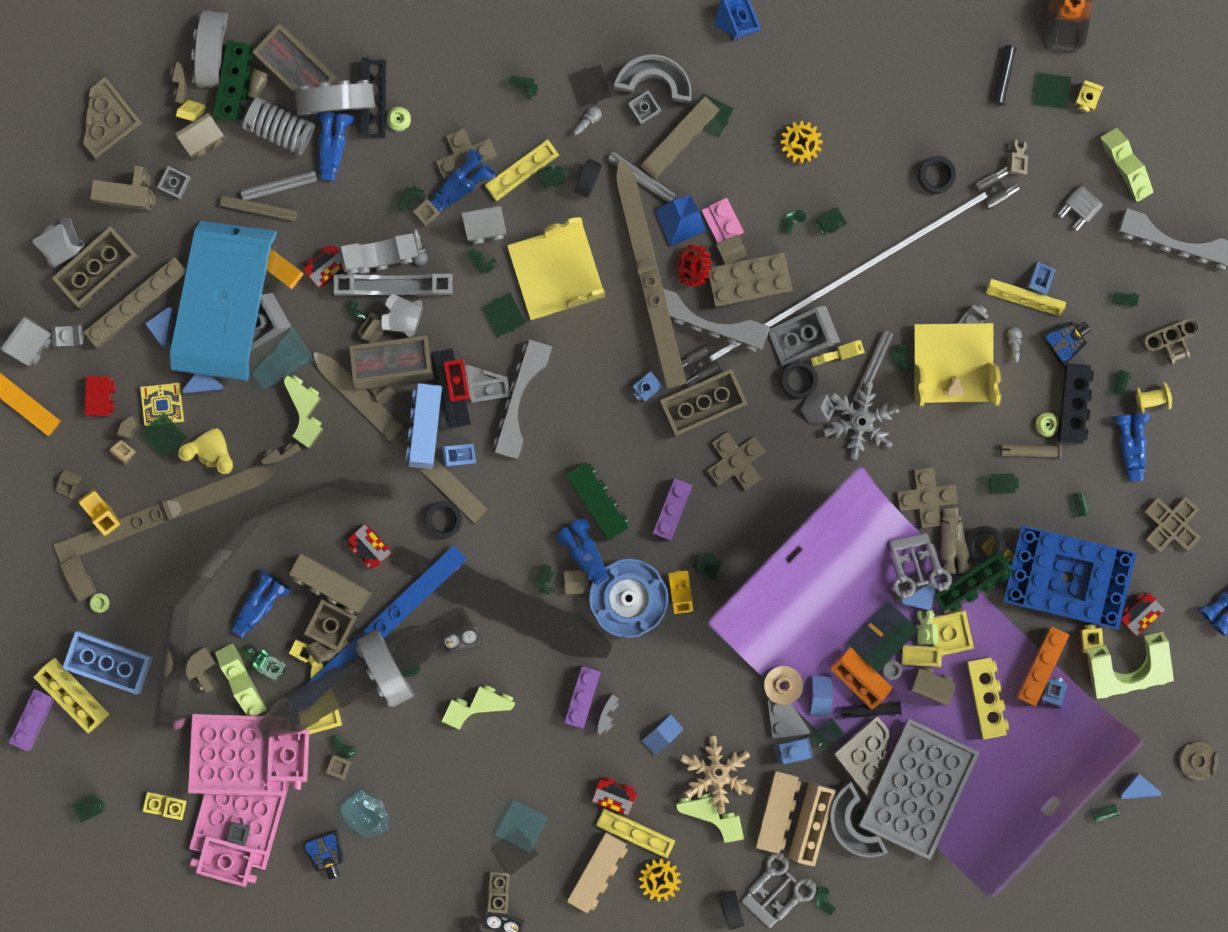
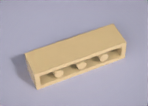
(777, 812)
(811, 824)
(597, 872)

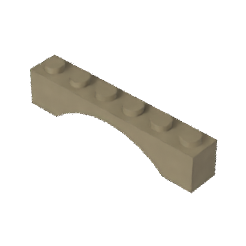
(120, 315)

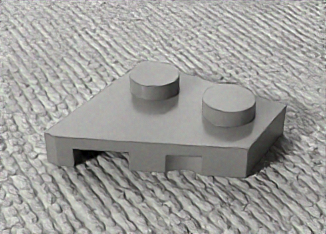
(486, 385)
(785, 721)

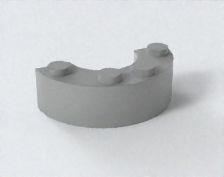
(208, 49)
(655, 67)
(335, 97)
(378, 255)
(384, 669)
(842, 828)

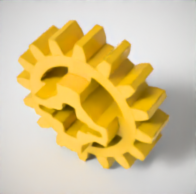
(789, 147)
(652, 875)

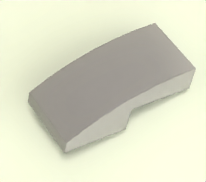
(605, 720)

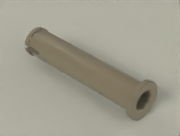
(1032, 451)

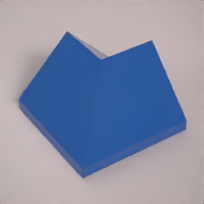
(737, 18)
(680, 220)

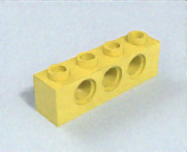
(71, 695)
(987, 729)

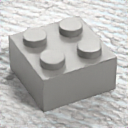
(644, 107)
(174, 182)

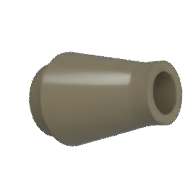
(257, 82)

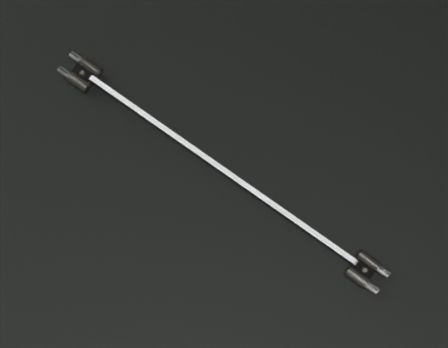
(989, 190)

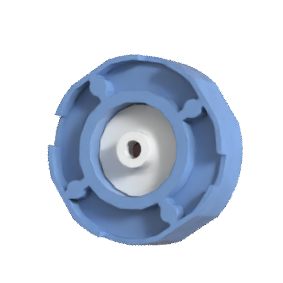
(647, 603)

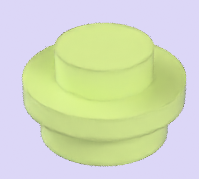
(99, 603)

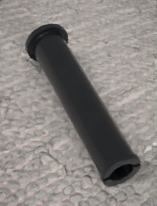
(1004, 75)
(865, 711)

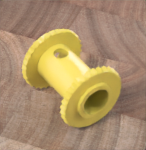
(1153, 398)

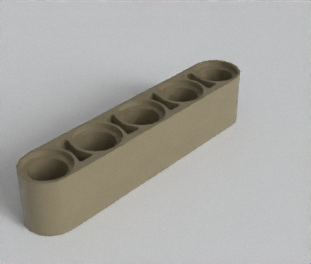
(680, 138)

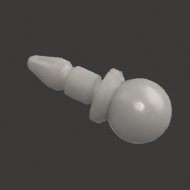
(592, 115)
(422, 257)
(1014, 335)

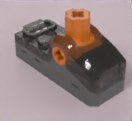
(1067, 24)

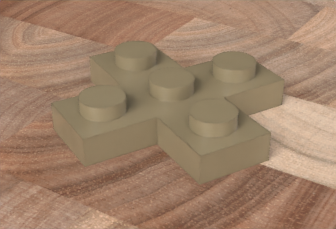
(460, 146)
(736, 461)
(927, 497)
(1172, 524)

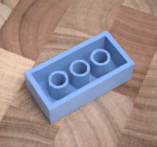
(425, 425)
(107, 662)

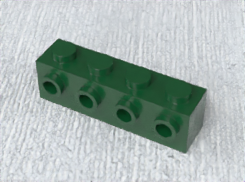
(233, 82)
(597, 501)
(973, 583)

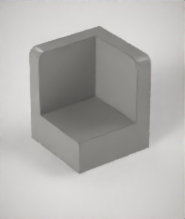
(818, 408)

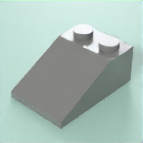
(484, 225)
(270, 321)
(804, 335)
(28, 342)

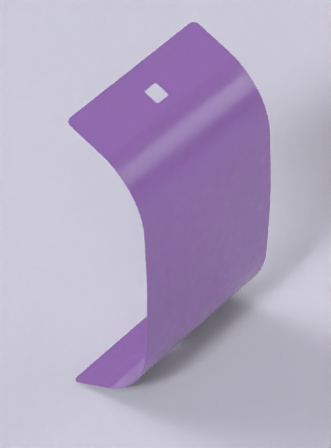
(817, 602)

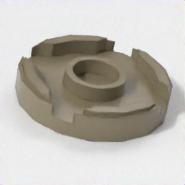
(1198, 760)

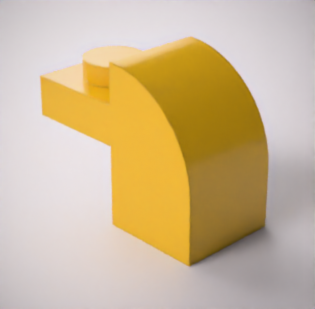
(100, 512)
(680, 592)

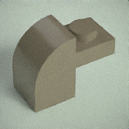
(198, 665)

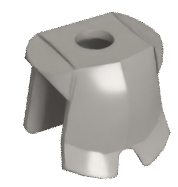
(59, 242)
(401, 315)

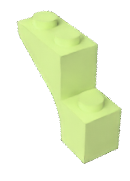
(1129, 166)
(305, 402)
(240, 681)
(484, 701)
(704, 809)

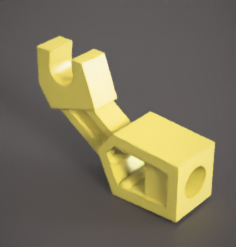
(843, 352)
(295, 651)

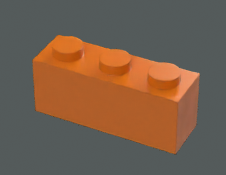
(861, 678)

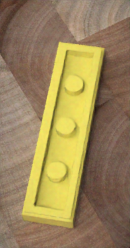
(521, 170)
(1025, 297)
(635, 833)

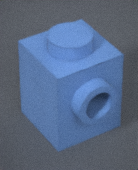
(646, 387)

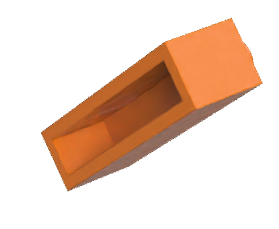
(1042, 666)

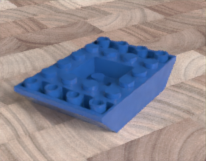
(1098, 580)

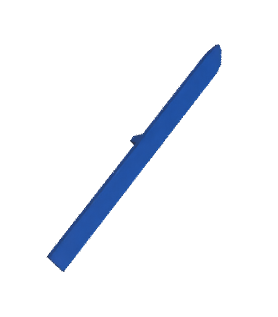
(402, 605)

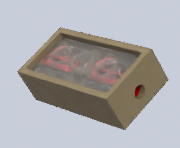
(292, 60)
(391, 362)

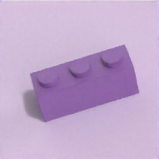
(672, 509)
(582, 697)
(32, 719)

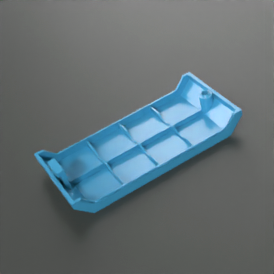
(220, 300)

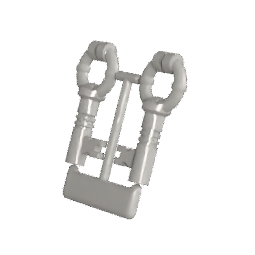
(910, 542)
(759, 910)

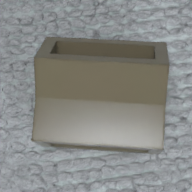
(731, 249)
(371, 328)
(128, 427)
(576, 582)

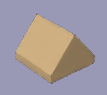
(954, 387)
(122, 452)

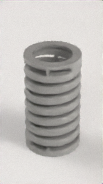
(294, 143)

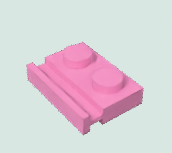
(722, 220)

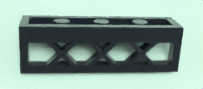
(365, 113)
(457, 411)

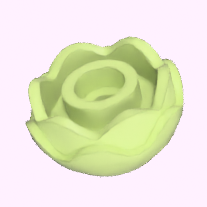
(404, 121)
(1050, 430)

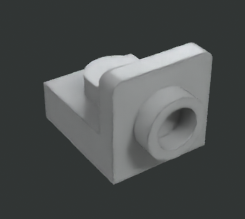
(974, 314)
(67, 336)

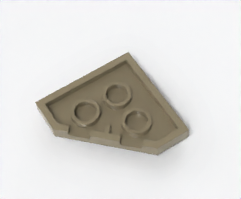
(107, 119)
(865, 755)

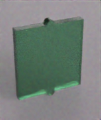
(1052, 90)
(718, 123)
(504, 315)
(163, 435)

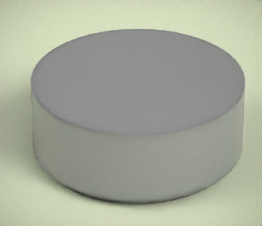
(892, 670)

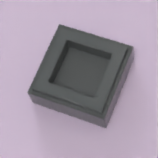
(238, 833)

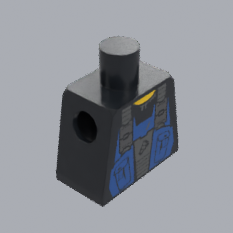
(1066, 341)
(325, 853)

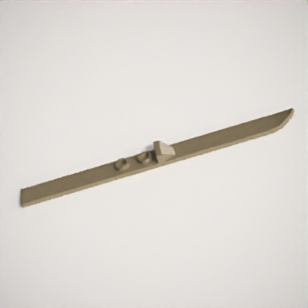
(650, 276)
(397, 435)
(165, 512)

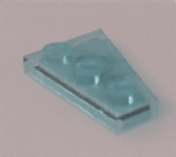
(284, 360)

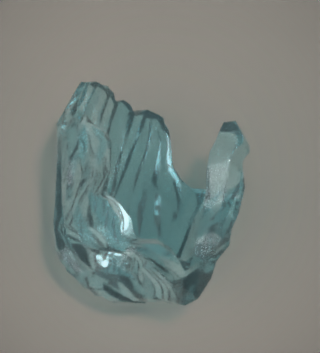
(365, 814)

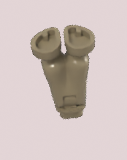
(953, 543)

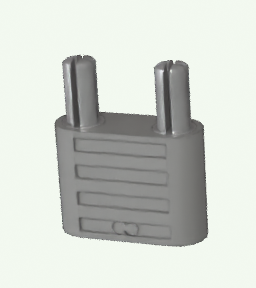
(1082, 204)

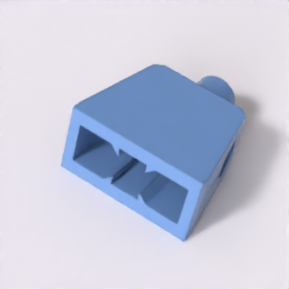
(793, 750)

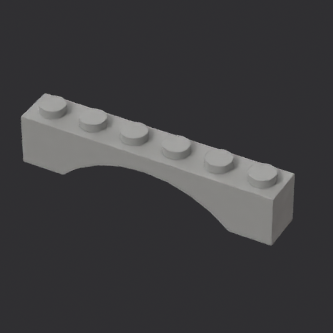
(1138, 226)
(397, 284)
(747, 332)
(535, 360)

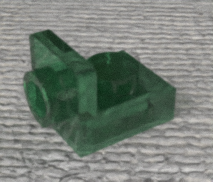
(522, 83)
(407, 201)
(478, 260)
(545, 576)

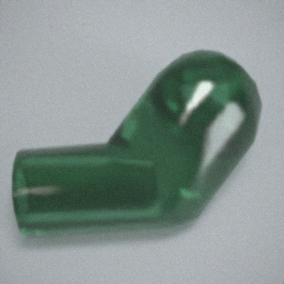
(793, 218)
(359, 315)
(899, 357)
(252, 653)
(342, 749)
(822, 897)

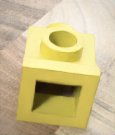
(1088, 88)
(1097, 634)

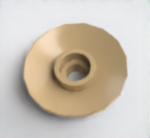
(791, 678)

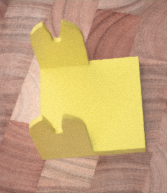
(556, 269)
(955, 351)

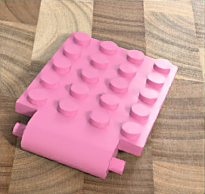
(235, 759)
(227, 859)

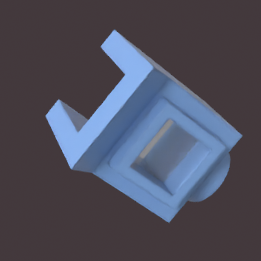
(1055, 692)

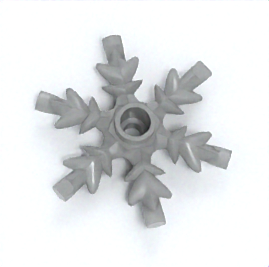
(855, 415)

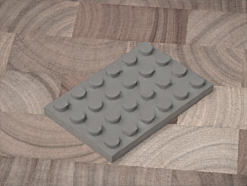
(919, 789)

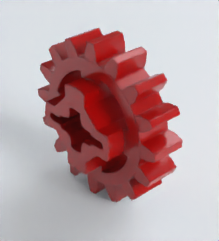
(693, 265)

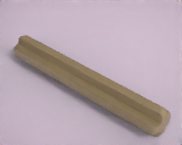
(258, 208)

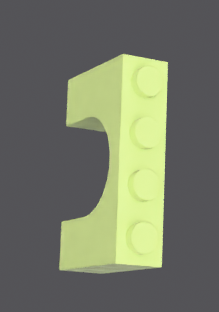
(1154, 671)

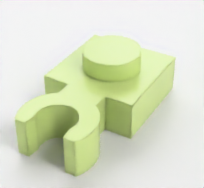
(927, 631)

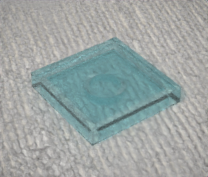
(522, 825)

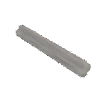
(644, 179)
(279, 185)
(874, 362)

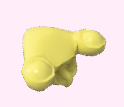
(210, 449)

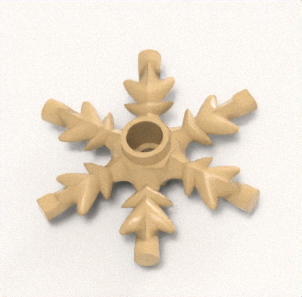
(712, 779)

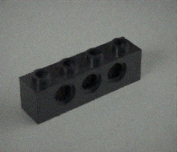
(1066, 432)

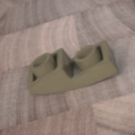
(179, 77)
(275, 456)
(77, 578)
(498, 892)

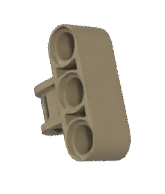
(1176, 345)

